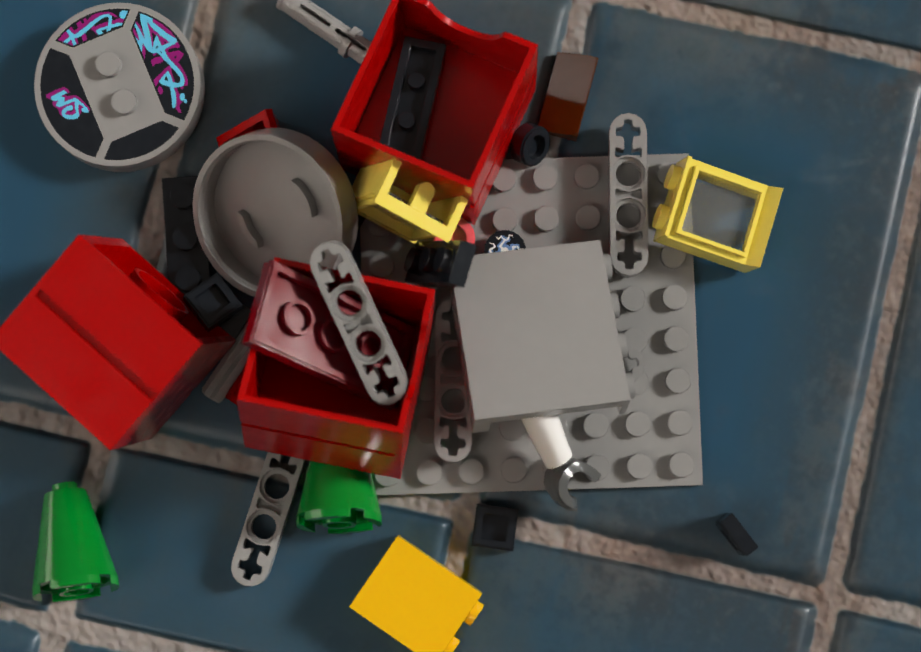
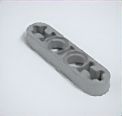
(628, 195)
(352, 325)
(445, 381)
(277, 509)

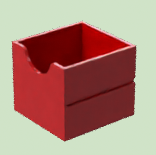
(475, 110)
(111, 340)
(321, 423)

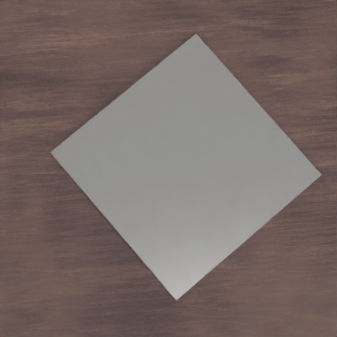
(659, 433)

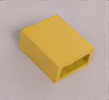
(417, 599)

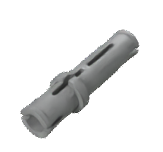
(346, 39)

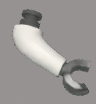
(554, 450)

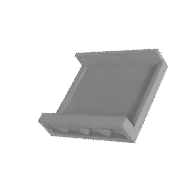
(540, 334)

